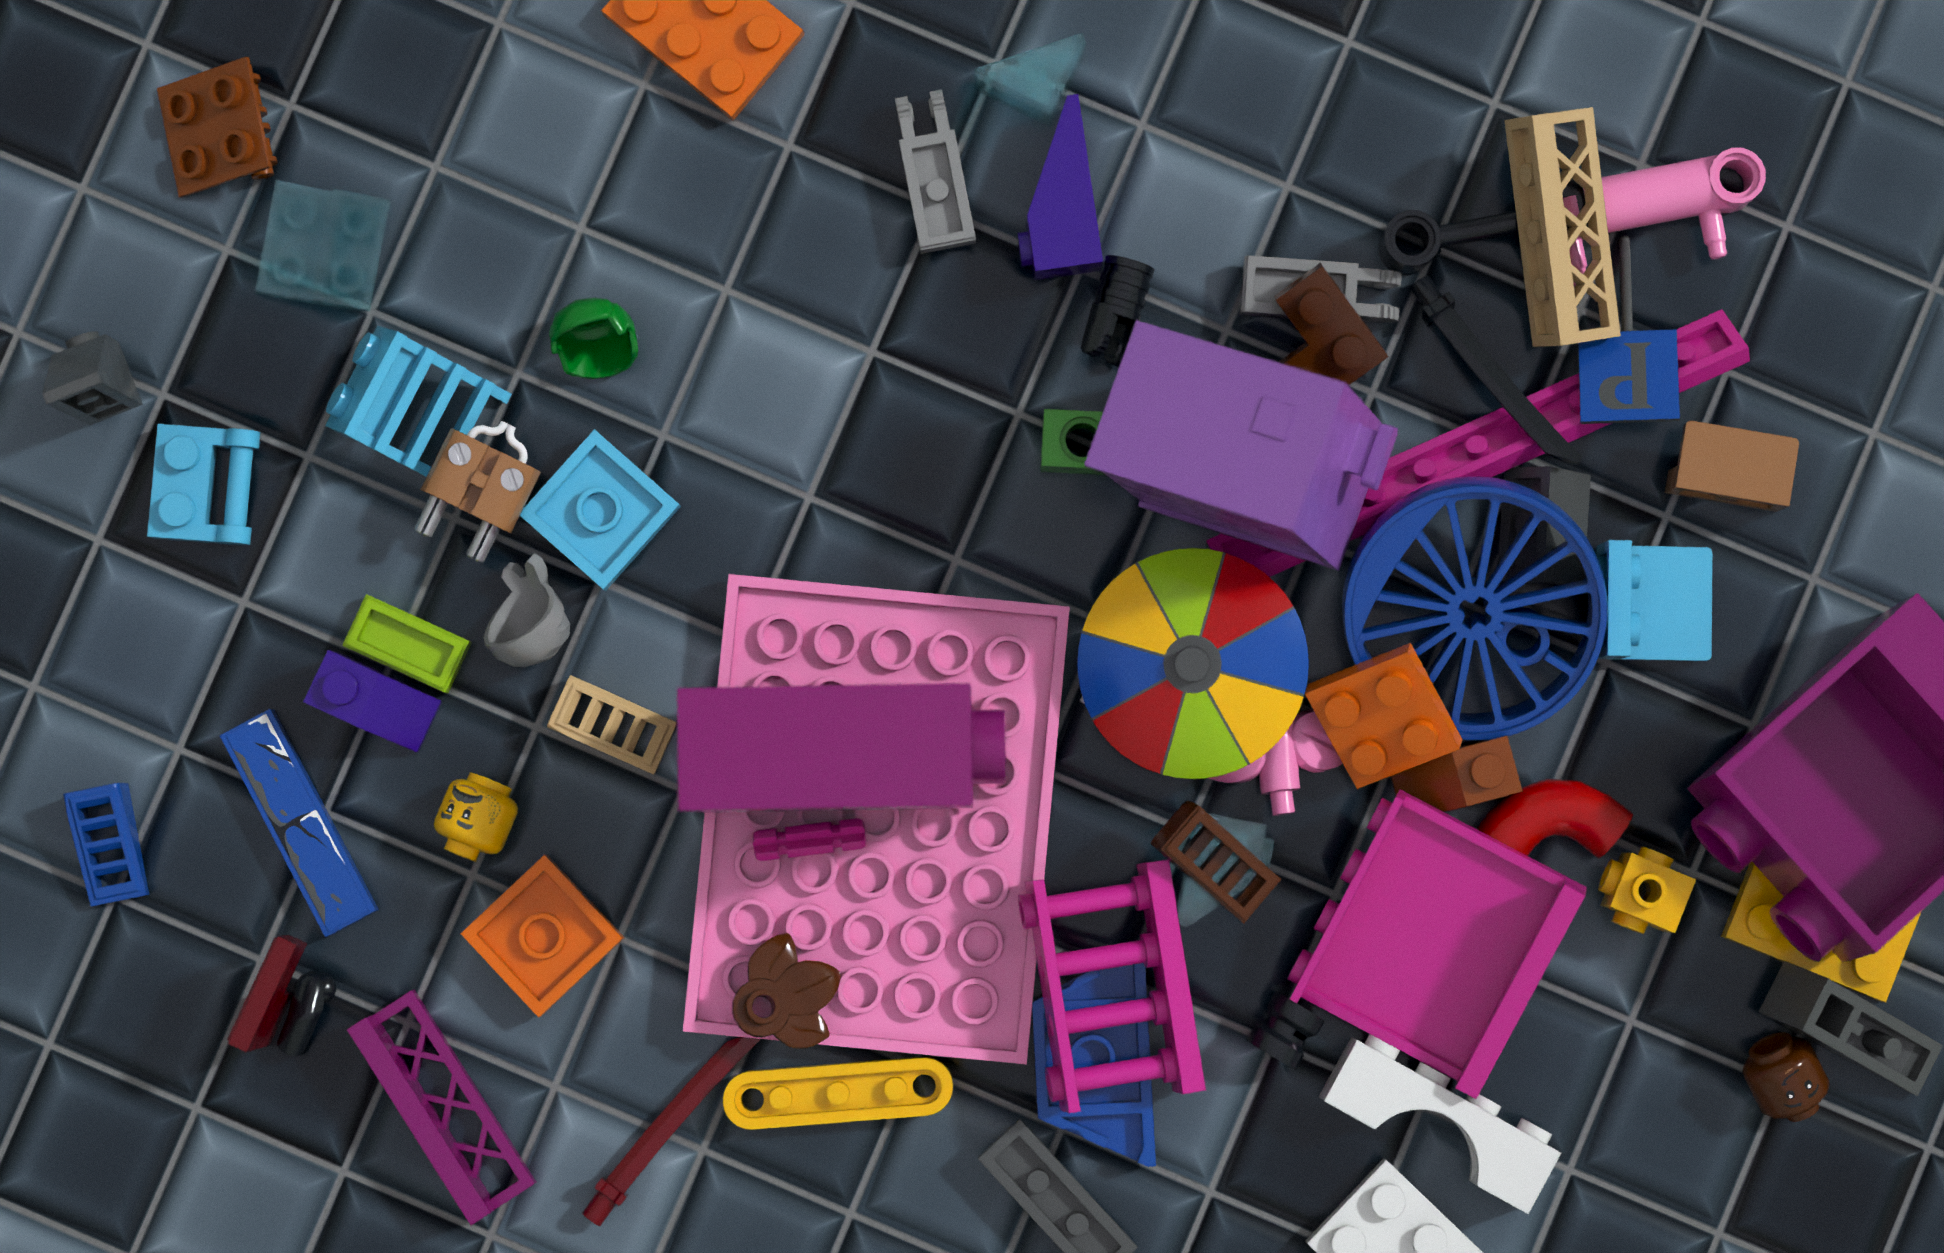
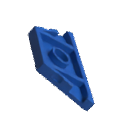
(1113, 1115)

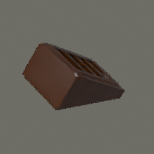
(1177, 830)

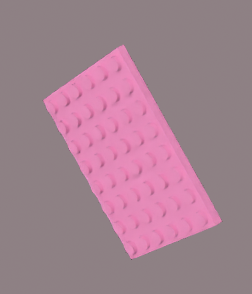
(930, 904)

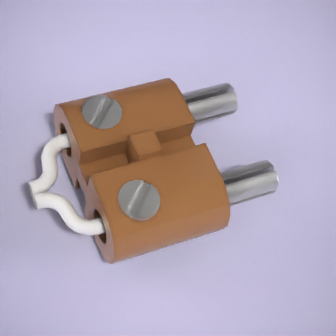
(479, 483)

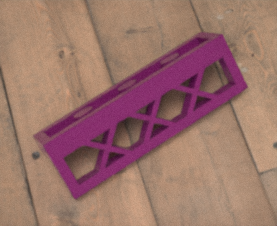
(422, 1117)

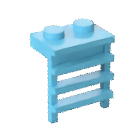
(383, 387)

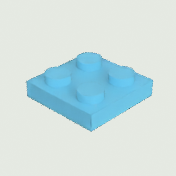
(599, 510)

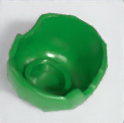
(593, 338)

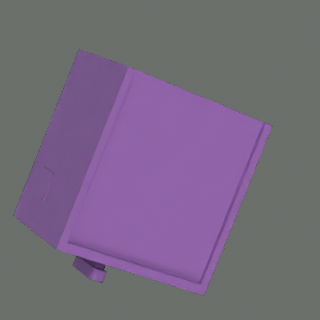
(1240, 444)

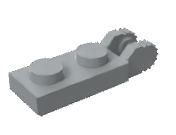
(935, 179)
(1268, 276)

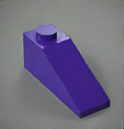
(1062, 215)

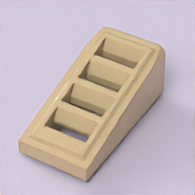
(567, 705)

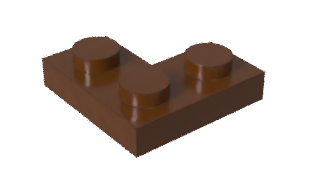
(1334, 333)

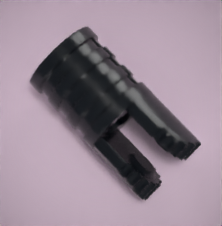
(1116, 307)

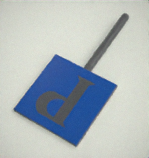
(1632, 373)

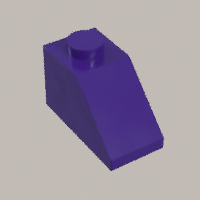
(372, 701)

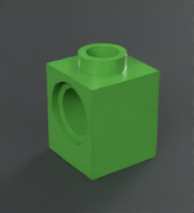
(1056, 427)

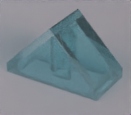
(1033, 79)

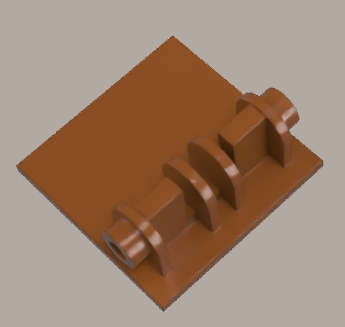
(216, 127)

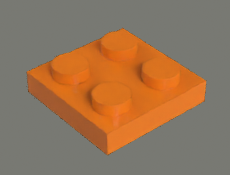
(1383, 716)
(542, 935)

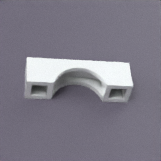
(1504, 1158)

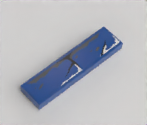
(299, 822)

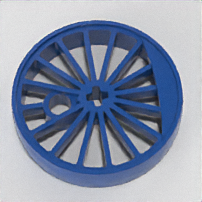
(1403, 523)

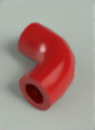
(1557, 809)

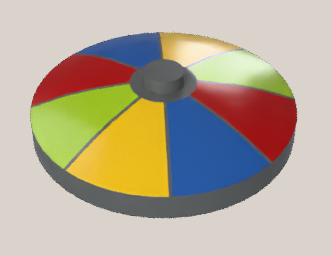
(1193, 663)

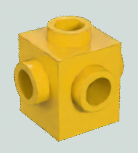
(1665, 891)

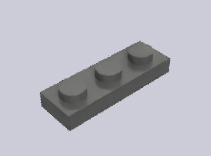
(1052, 1194)

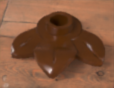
(792, 988)

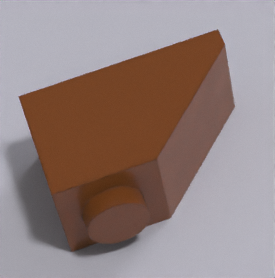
(1463, 777)

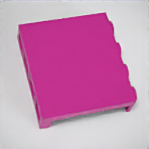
(1437, 939)

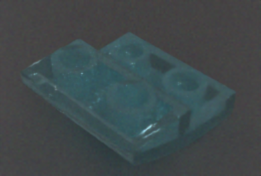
(322, 246)

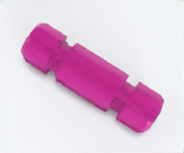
(809, 839)

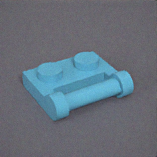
(185, 484)

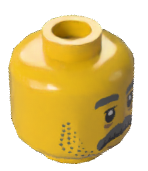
(475, 816)

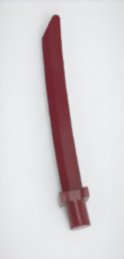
(613, 1189)

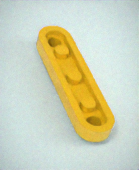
(837, 1093)

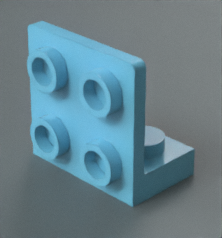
(1657, 602)

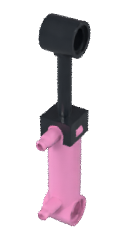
(1630, 202)

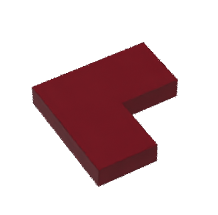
(268, 996)

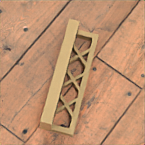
(1544, 232)

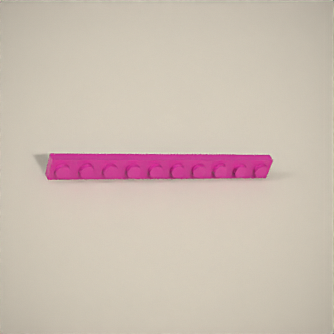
(1499, 443)

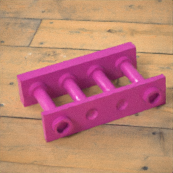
(1166, 1006)

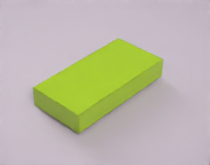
(407, 643)

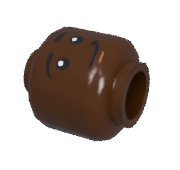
(1785, 1077)

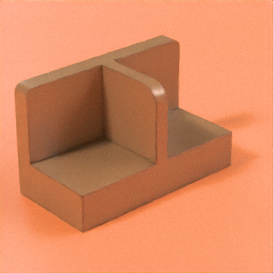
(1734, 466)

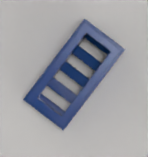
(81, 829)

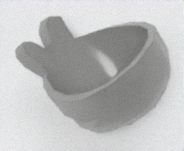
(530, 621)

